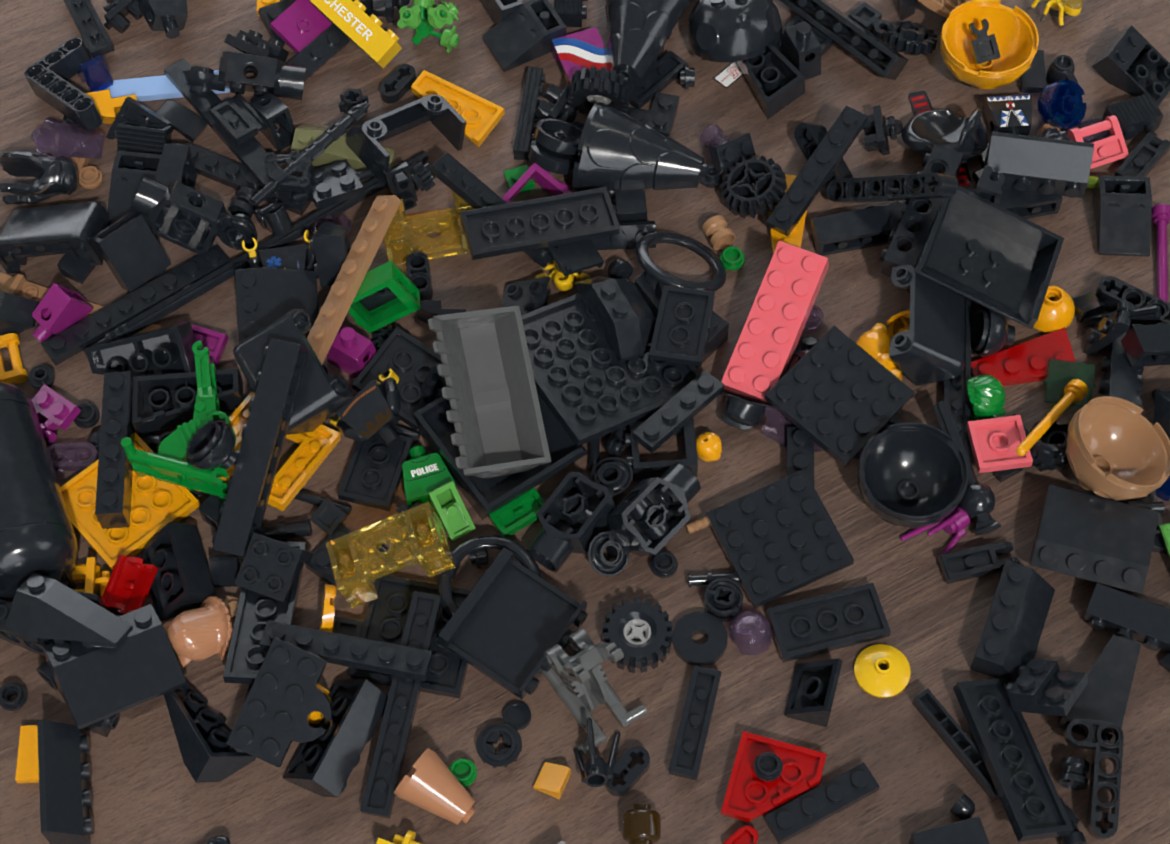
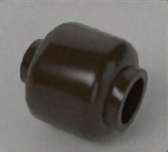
(641, 825)

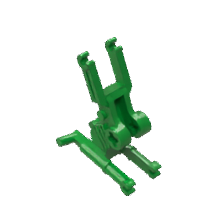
(171, 462)

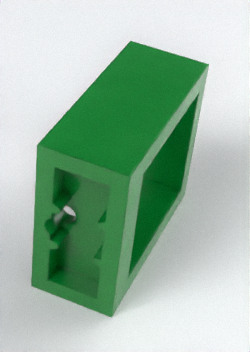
(376, 279)

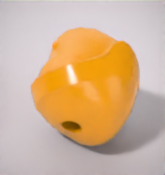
(708, 447)

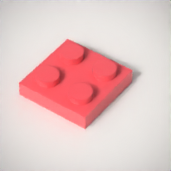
(996, 442)

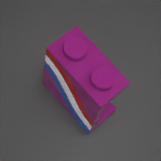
(581, 51)

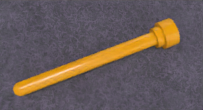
(1073, 392)

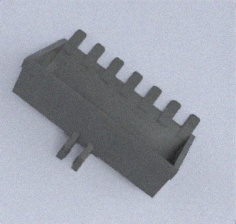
(490, 391)

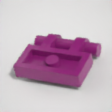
(56, 409)

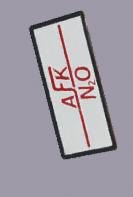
(728, 75)

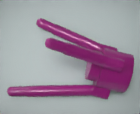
(953, 523)

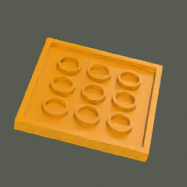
(152, 508)

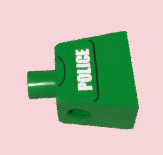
(423, 475)

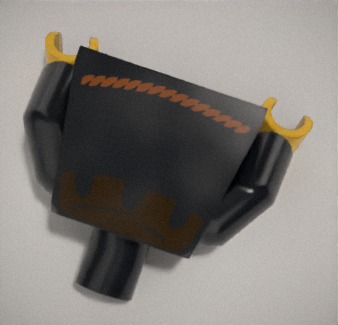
(372, 412)

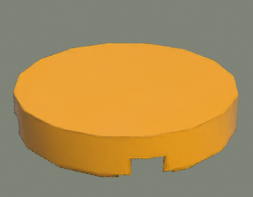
(327, 608)

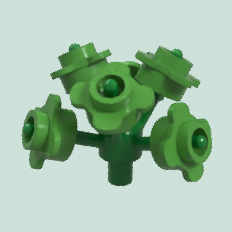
(425, 17)

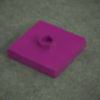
(300, 25)

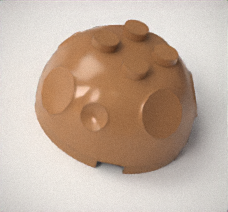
(1117, 449)

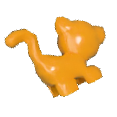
(877, 344)

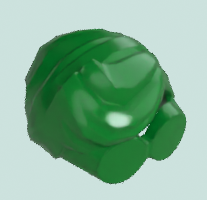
(986, 397)

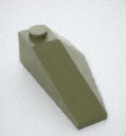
(335, 152)

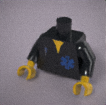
(289, 257)

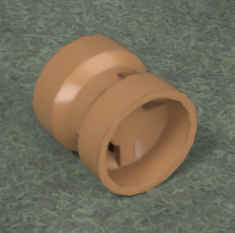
(717, 230)

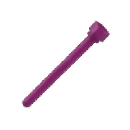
(1161, 216)

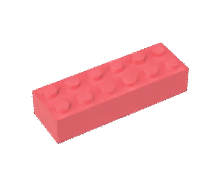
(775, 322)

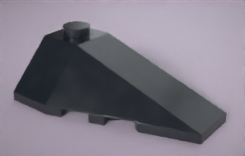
(146, 354)
(56, 612)

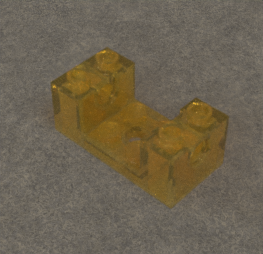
(411, 233)
(414, 538)

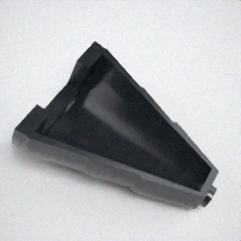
(638, 31)
(632, 155)

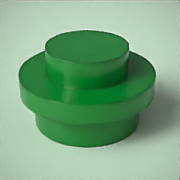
(732, 258)
(464, 771)

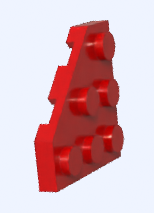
(751, 797)

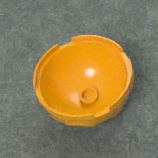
(1014, 35)

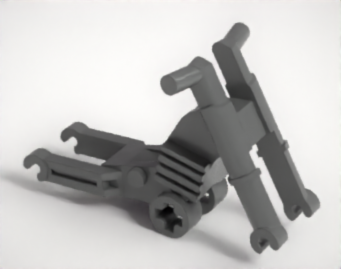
(587, 682)

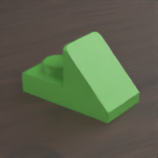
(451, 511)

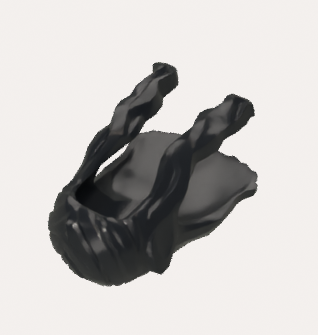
(52, 171)

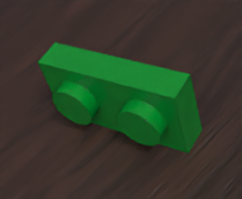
(517, 513)

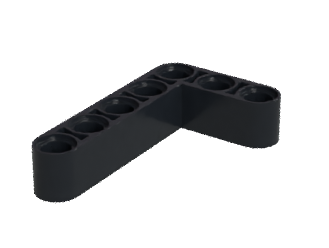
(49, 82)

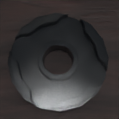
(704, 624)

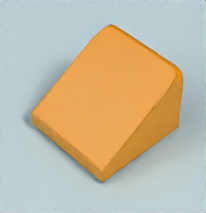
(552, 779)

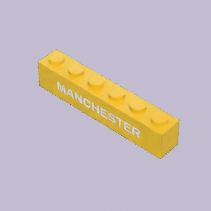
(361, 28)

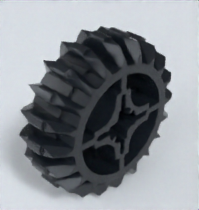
(738, 190)

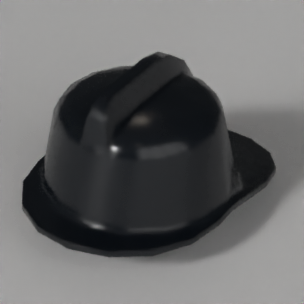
(742, 413)

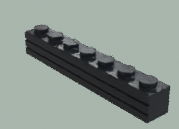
(527, 117)
(955, 739)

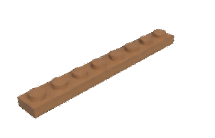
(352, 274)

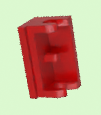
(128, 585)

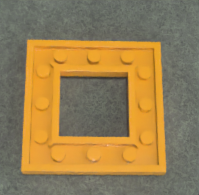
(300, 466)

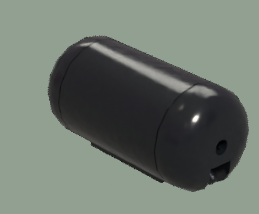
(33, 513)

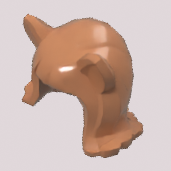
(200, 632)

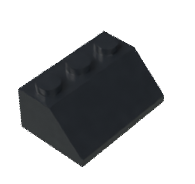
(182, 570)

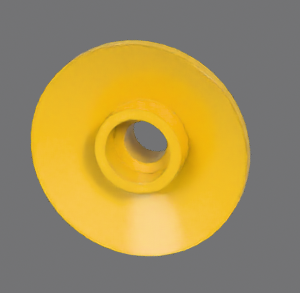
(882, 682)

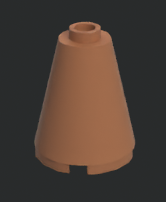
(436, 789)

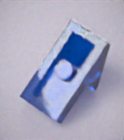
(95, 74)

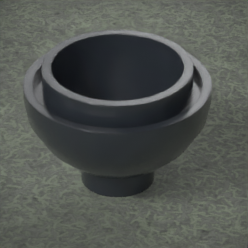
(990, 332)
(212, 447)

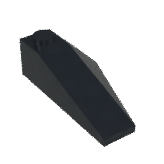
(203, 737)

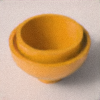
(1056, 313)

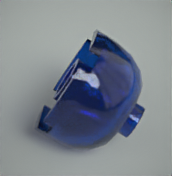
(1062, 104)

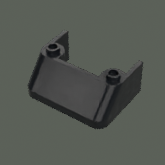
(366, 136)

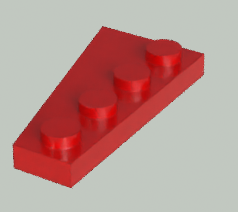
(1027, 360)

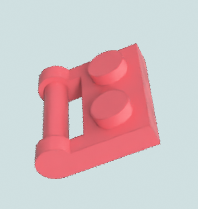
(1107, 149)

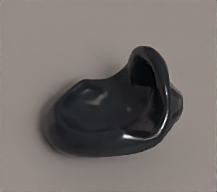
(946, 130)

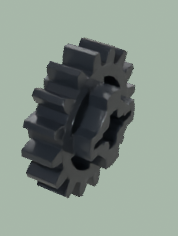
(911, 38)

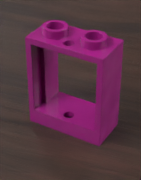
(541, 177)

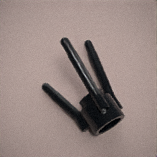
(595, 770)

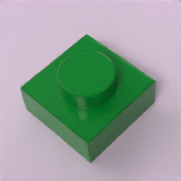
(513, 175)

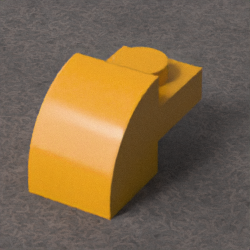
(108, 106)

